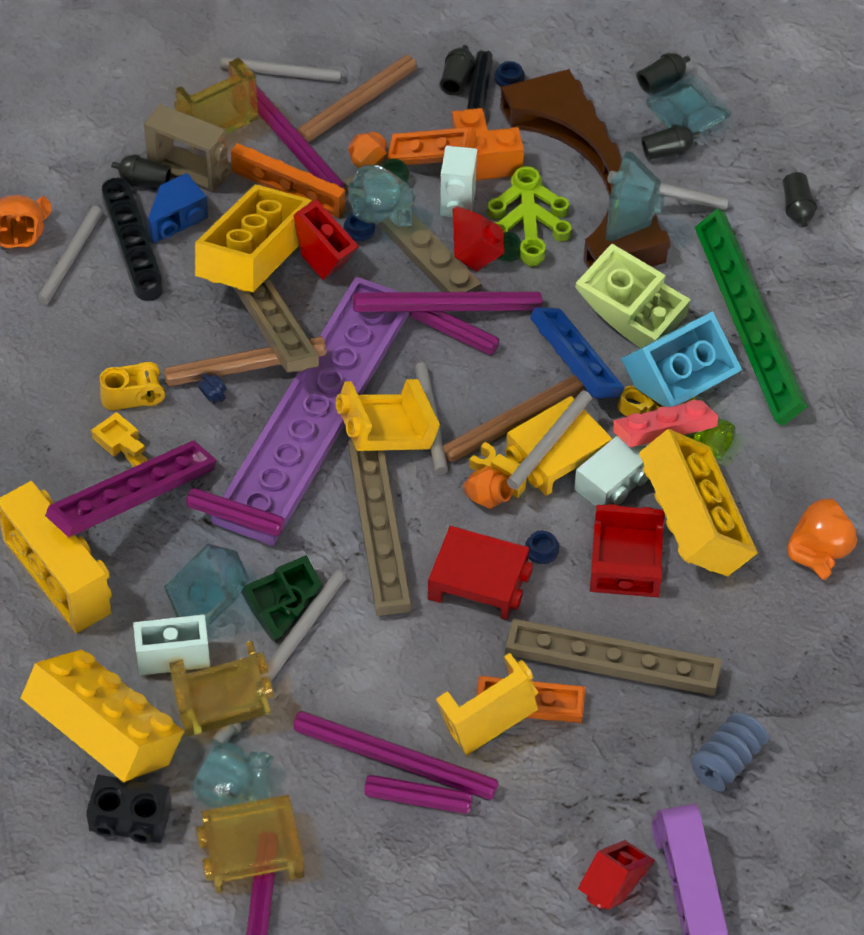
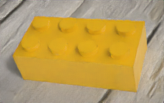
(249, 239)
(697, 503)
(54, 561)
(102, 714)

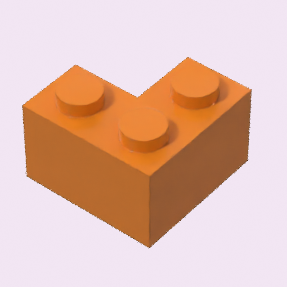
(498, 150)

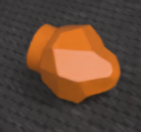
(367, 149)
(488, 487)

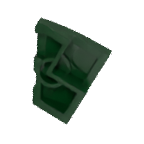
(282, 595)

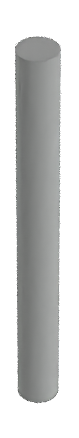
(287, 70)
(685, 194)
(69, 255)
(549, 440)
(437, 452)

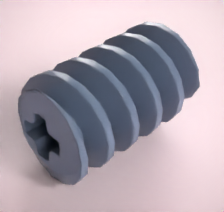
(729, 750)

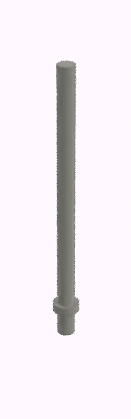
(291, 642)

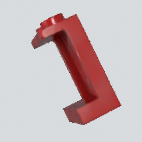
(627, 550)
(480, 570)

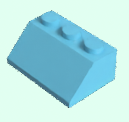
(683, 362)

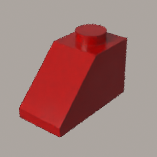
(322, 239)
(476, 239)
(614, 874)

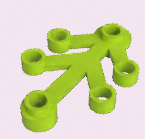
(527, 184)

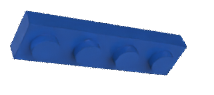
(577, 353)

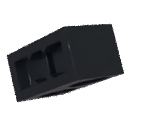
(131, 800)

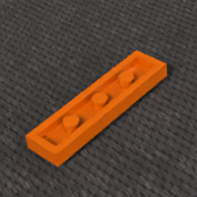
(285, 178)

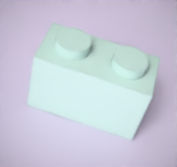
(458, 179)
(610, 473)
(171, 640)

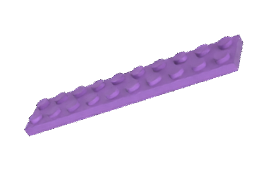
(307, 418)

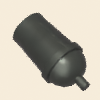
(457, 68)
(662, 72)
(668, 142)
(142, 171)
(798, 197)

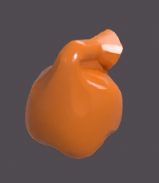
(22, 220)
(822, 537)

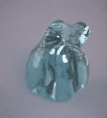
(381, 195)
(232, 776)

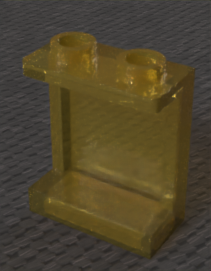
(225, 104)
(222, 692)
(250, 840)

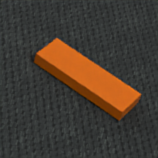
(428, 146)
(553, 700)

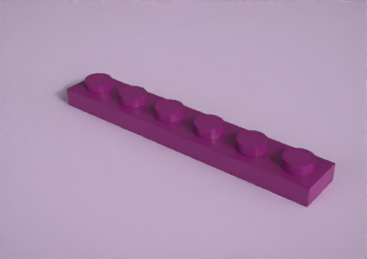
(130, 488)

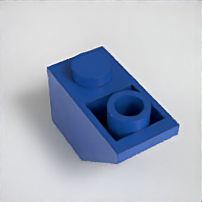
(176, 207)

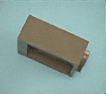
(169, 124)

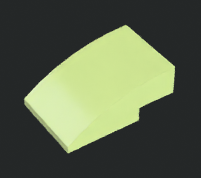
(632, 296)

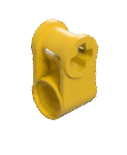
(128, 386)

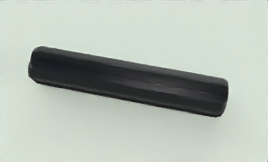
(480, 80)

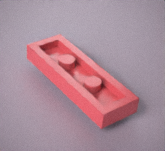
(683, 419)

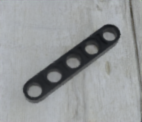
(133, 250)

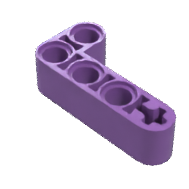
(690, 868)

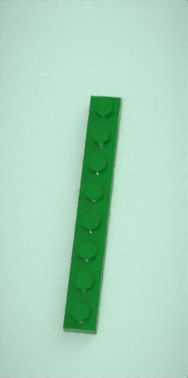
(750, 317)

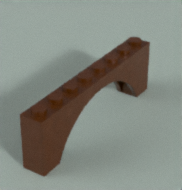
(559, 109)

